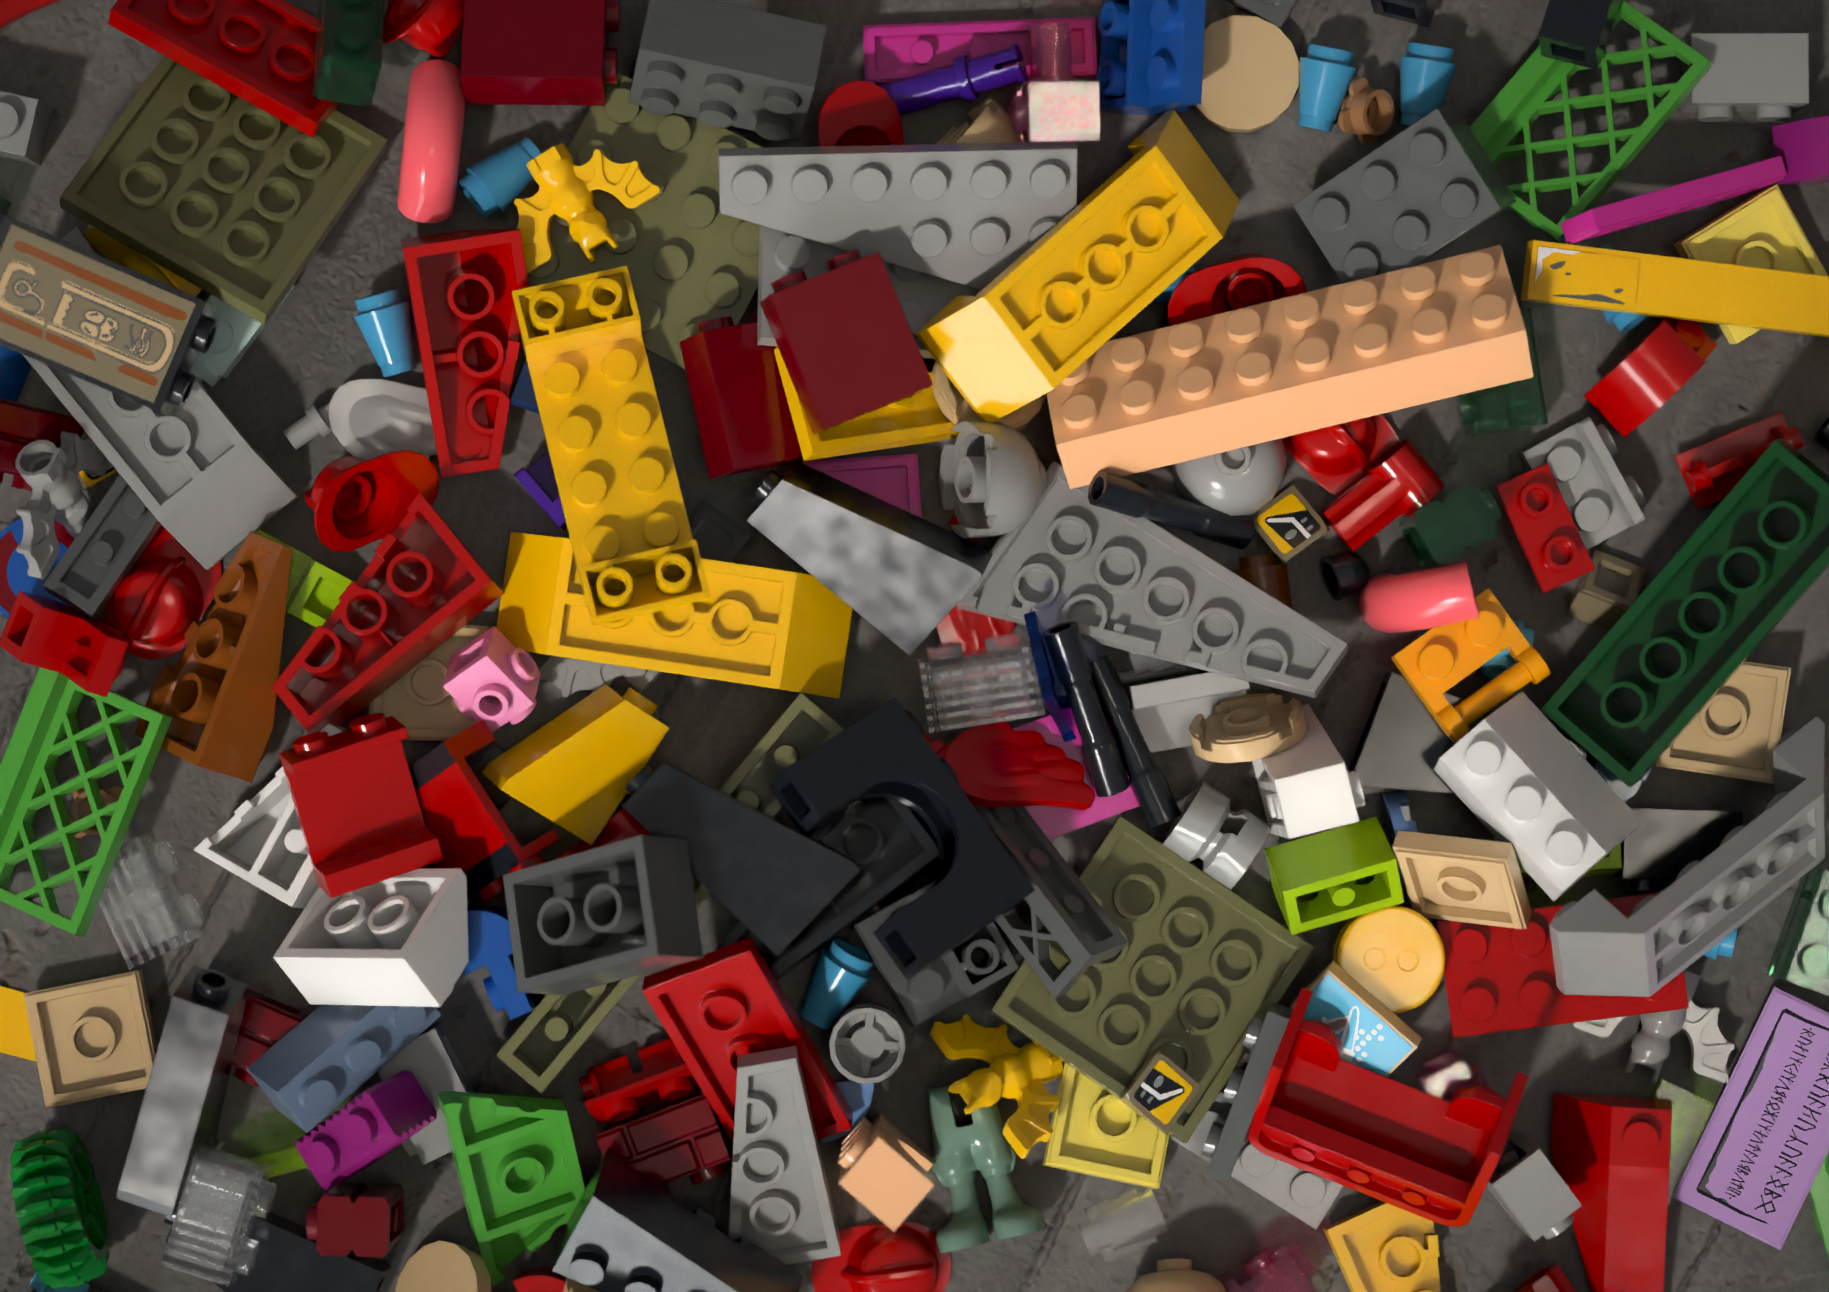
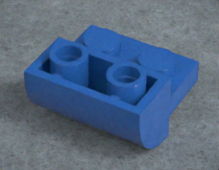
(1150, 55)
(491, 947)

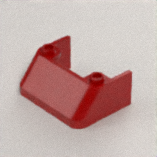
(1378, 1131)

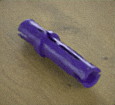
(961, 79)

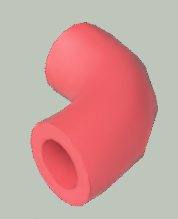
(432, 142)
(1419, 599)

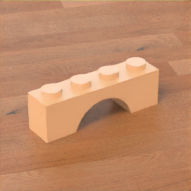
(884, 1170)

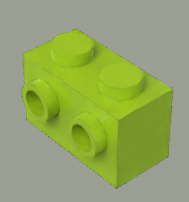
(1334, 875)

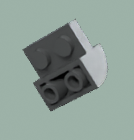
(949, 980)

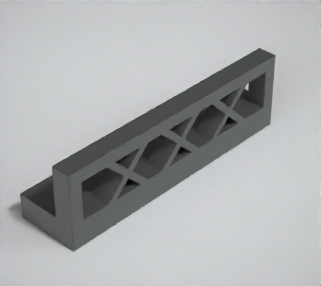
(1059, 905)

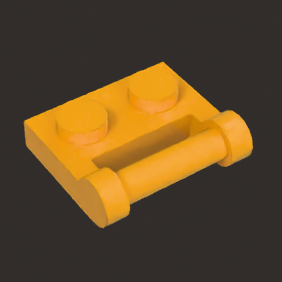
(1456, 650)

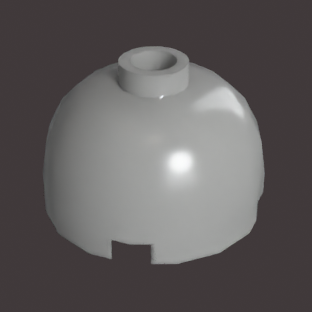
(989, 479)
(1235, 479)

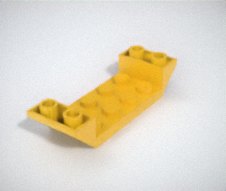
(1085, 274)
(609, 446)
(752, 631)

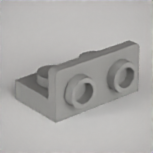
(1589, 480)

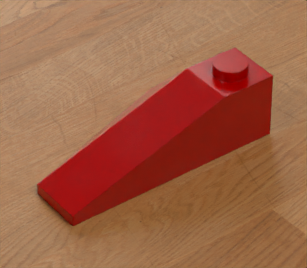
(467, 338)
(1618, 1168)

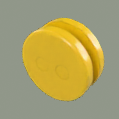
(1392, 956)

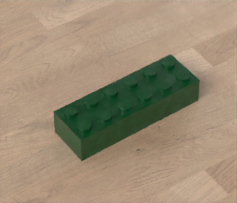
(1700, 616)

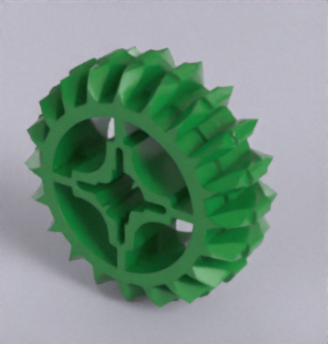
(59, 1208)

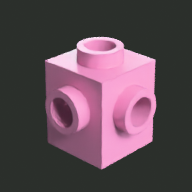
(493, 680)

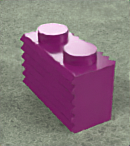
(366, 1129)

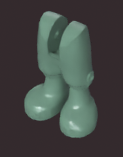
(958, 1157)

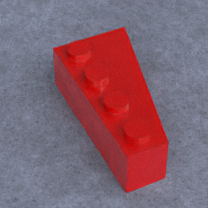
(387, 621)

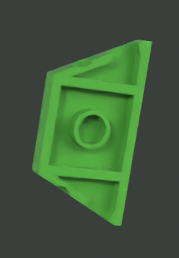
(513, 1170)

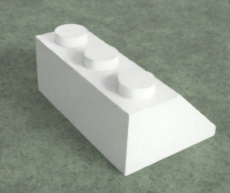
(1537, 795)
(382, 942)

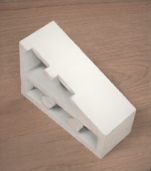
(1308, 785)
(267, 843)

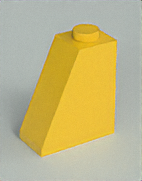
(582, 760)

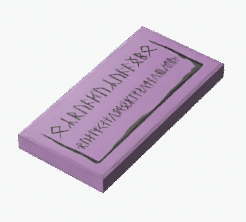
(1767, 1125)

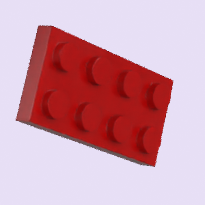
(244, 46)
(1508, 979)
(735, 1008)

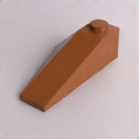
(226, 675)

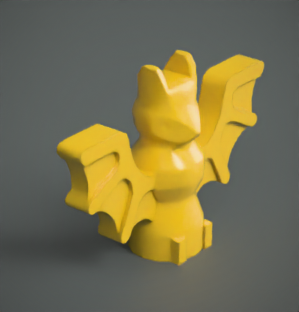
(568, 193)
(1011, 1075)

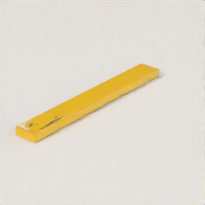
(1676, 288)

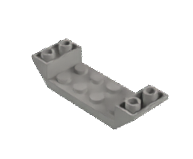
(186, 467)
(1617, 956)

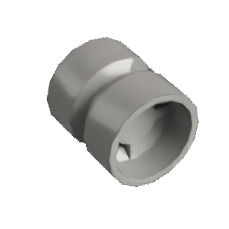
(1216, 835)
(867, 1043)

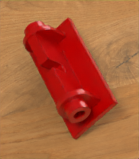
(1720, 464)
(1545, 528)
(622, 1092)

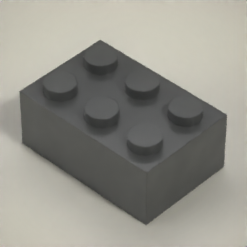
(728, 66)
(1405, 199)
(602, 915)

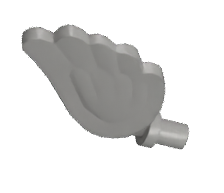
(370, 419)

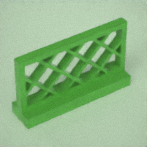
(1531, 95)
(29, 773)

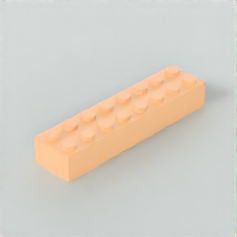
(1291, 366)

